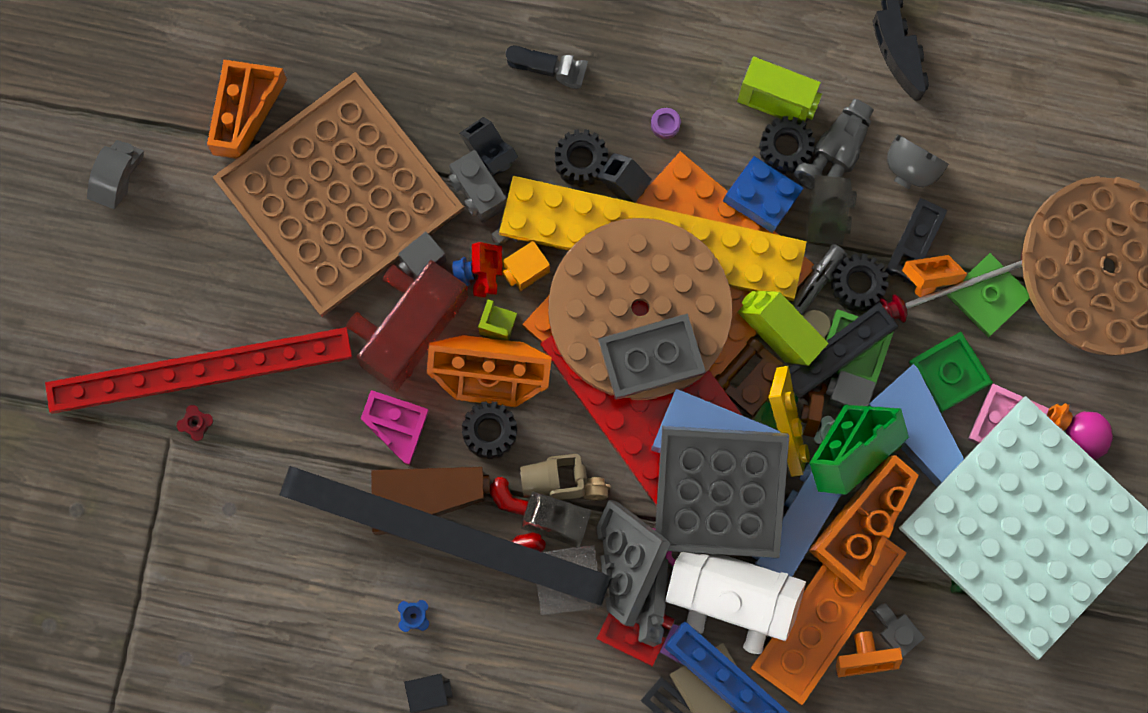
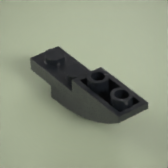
(899, 50)

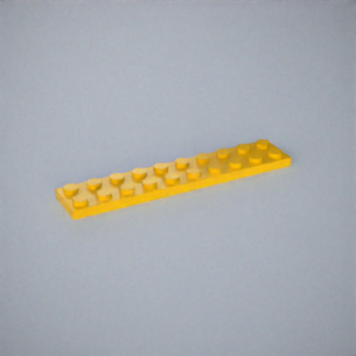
(564, 215)

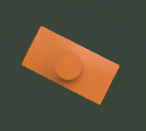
(933, 273)
(867, 658)

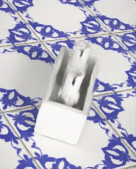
(736, 594)

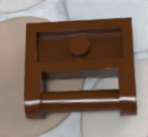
(757, 385)

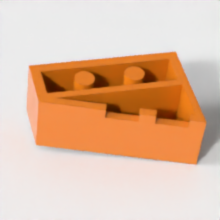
(241, 105)

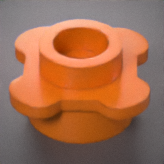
(1060, 415)

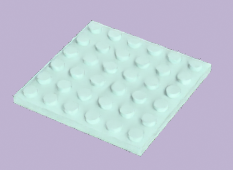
(1030, 527)

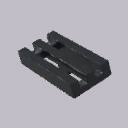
(654, 692)

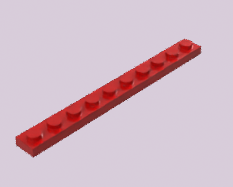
(198, 370)

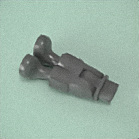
(838, 144)

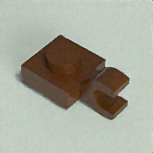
(812, 412)

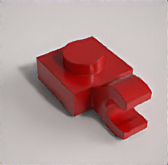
(488, 265)

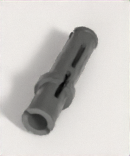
(834, 257)

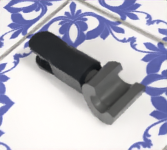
(568, 71)

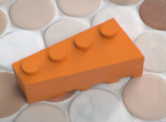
(861, 528)

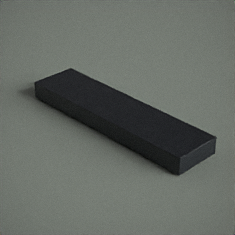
(843, 349)

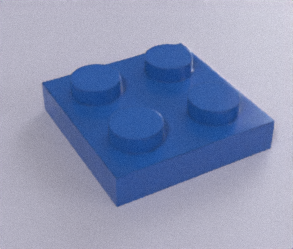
(763, 194)

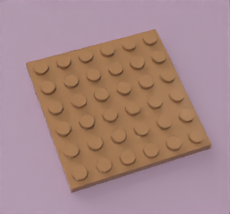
(338, 193)

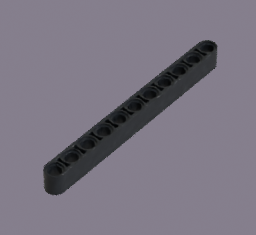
(445, 535)

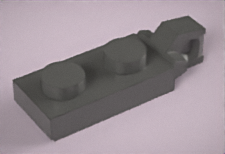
(653, 610)

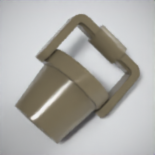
(544, 477)

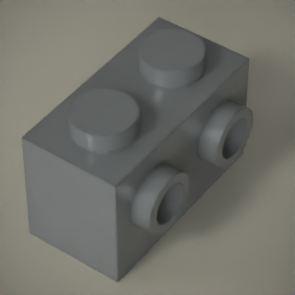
(477, 186)

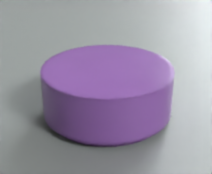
(665, 123)

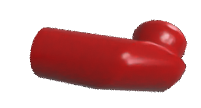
(503, 498)
(531, 540)

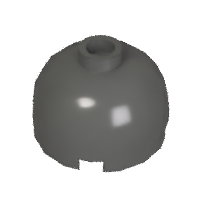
(913, 164)

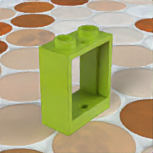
(779, 91)

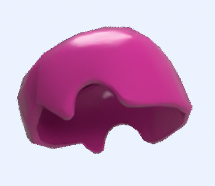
(1091, 433)

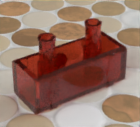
(411, 325)

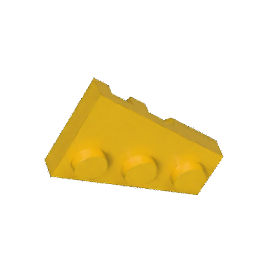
(787, 420)

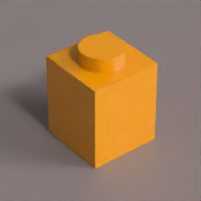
(525, 266)

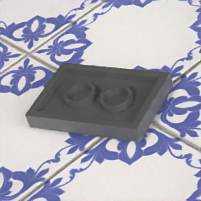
(651, 356)

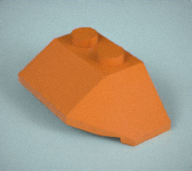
(488, 369)

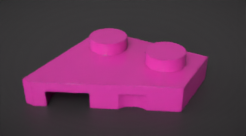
(395, 423)

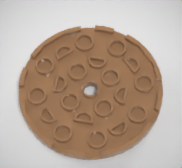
(631, 264)
(1066, 264)

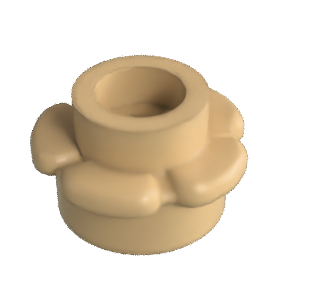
(596, 489)

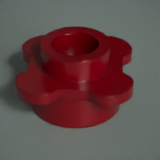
(204, 421)

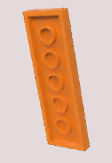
(822, 626)

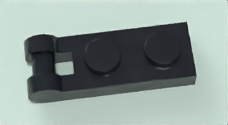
(916, 237)

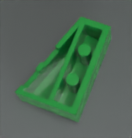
(856, 446)

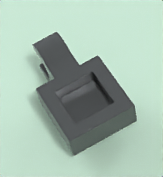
(899, 631)

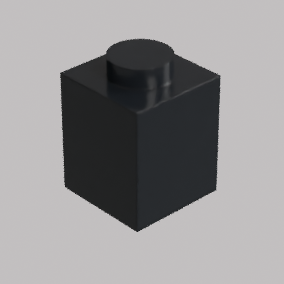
(624, 177)
(428, 693)

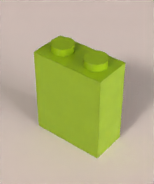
(782, 327)

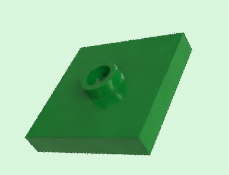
(951, 371)

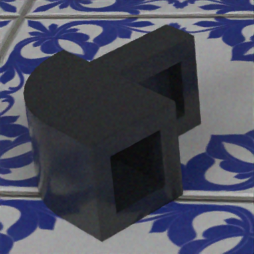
(489, 145)

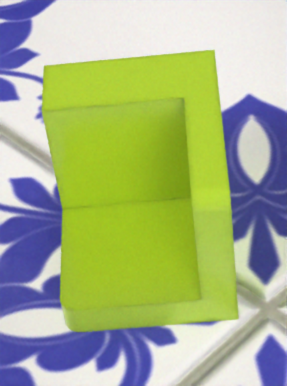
(496, 322)

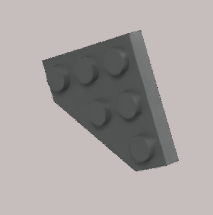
(631, 557)

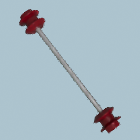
(898, 308)

